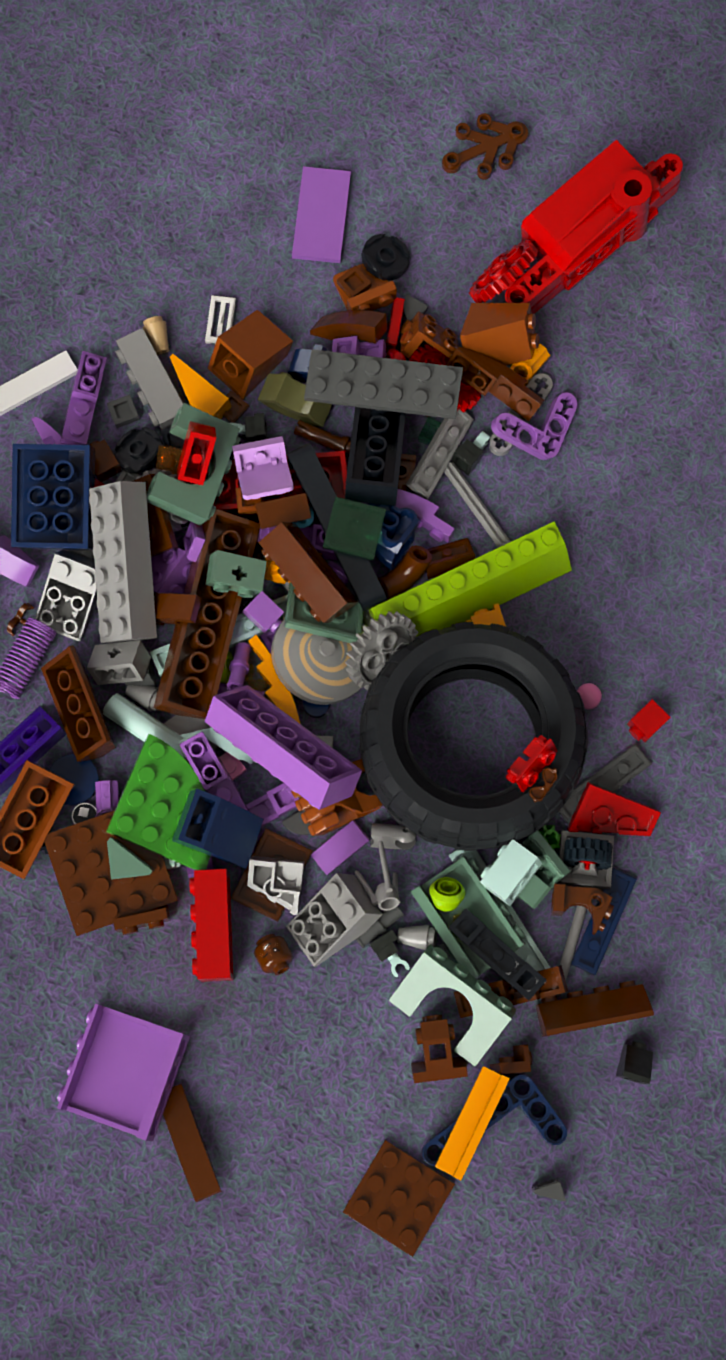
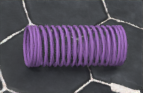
(35, 626)

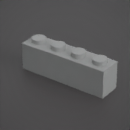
(150, 376)

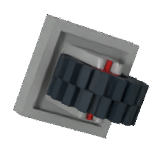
(587, 858)

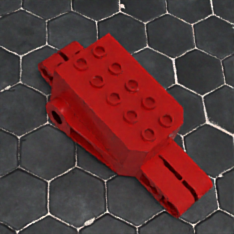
(591, 219)

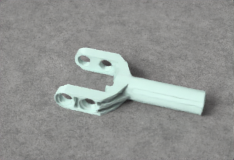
(141, 724)

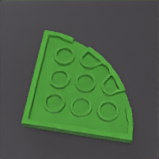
(155, 801)

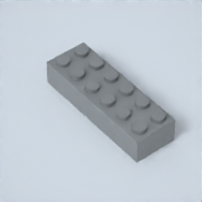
(122, 562)

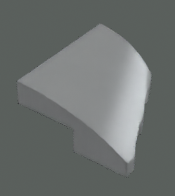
(278, 880)

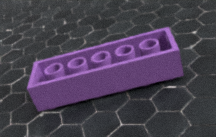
(283, 746)

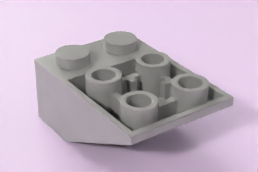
(69, 594)
(333, 918)

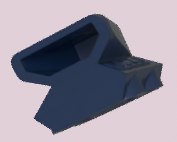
(396, 534)

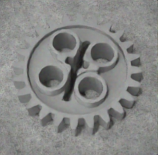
(377, 645)

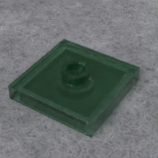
(354, 528)

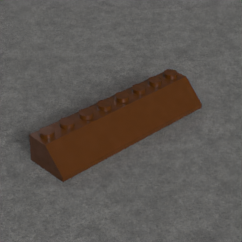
(201, 648)

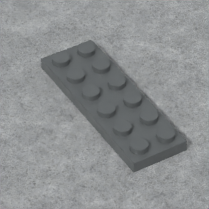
(383, 384)

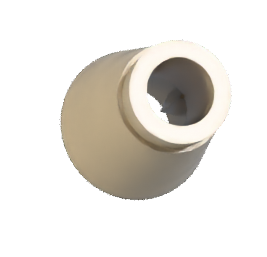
(157, 334)

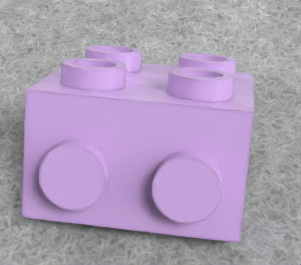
(262, 468)

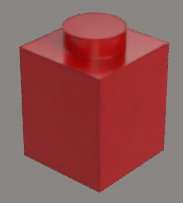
(647, 721)

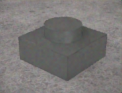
(123, 411)

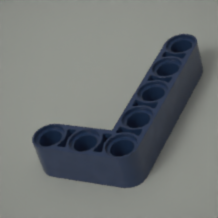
(513, 1100)

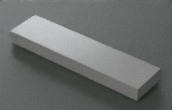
(439, 454)

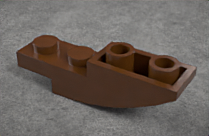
(493, 377)

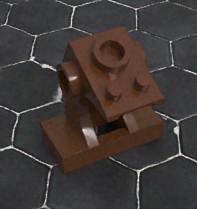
(568, 896)
(431, 1032)

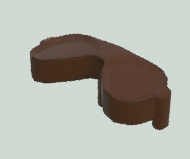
(18, 618)
(549, 777)

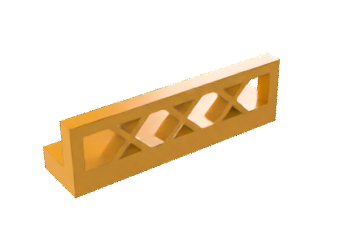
(472, 1123)

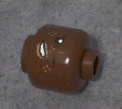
(273, 954)

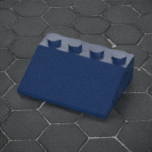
(52, 496)

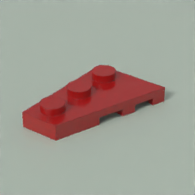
(612, 813)

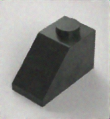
(635, 1063)

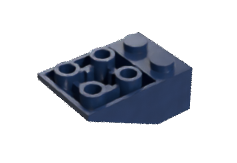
(218, 828)

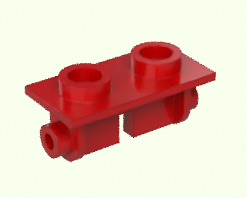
(540, 754)

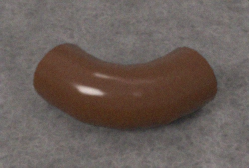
(406, 572)

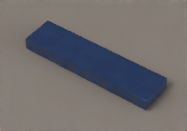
(593, 947)

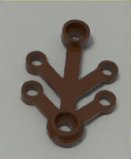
(487, 145)

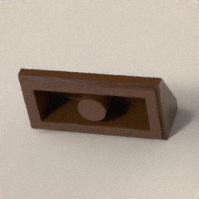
(449, 556)

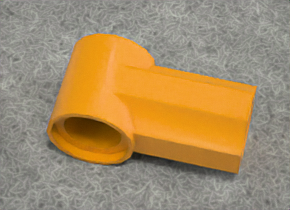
(530, 367)

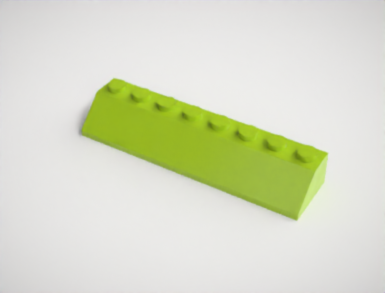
(483, 581)

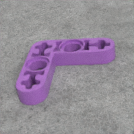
(542, 436)

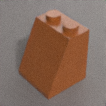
(501, 331)
(248, 353)

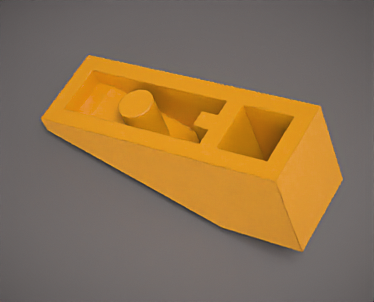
(199, 391)

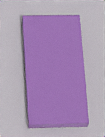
(321, 214)

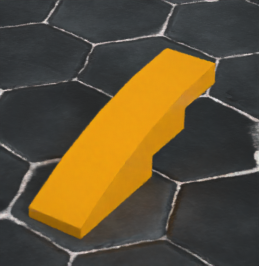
(278, 693)

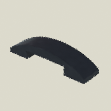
(497, 954)

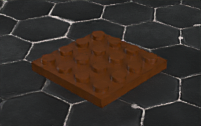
(85, 880)

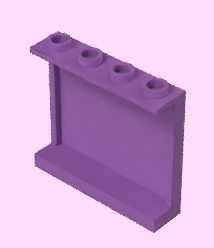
(123, 1072)

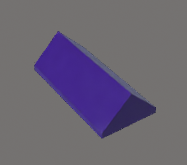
(27, 742)

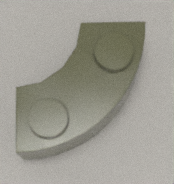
(287, 398)

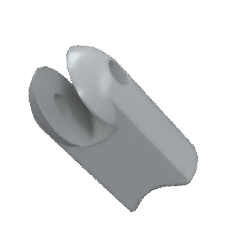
(392, 836)

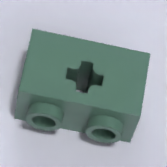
(248, 569)

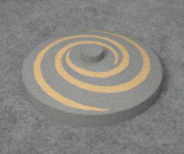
(312, 666)

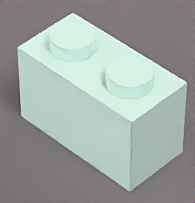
(510, 872)

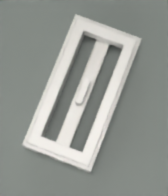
(209, 338)

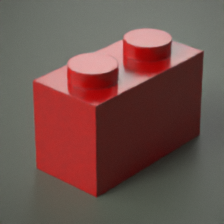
(196, 453)

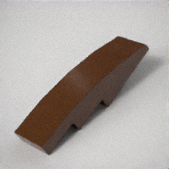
(176, 608)
(554, 985)
(190, 1145)

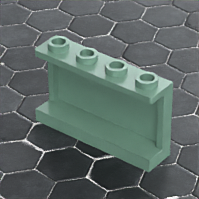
(480, 904)

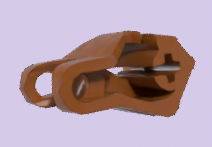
(337, 814)

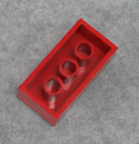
(213, 925)

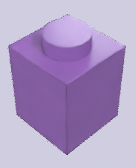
(263, 613)

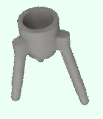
(386, 894)

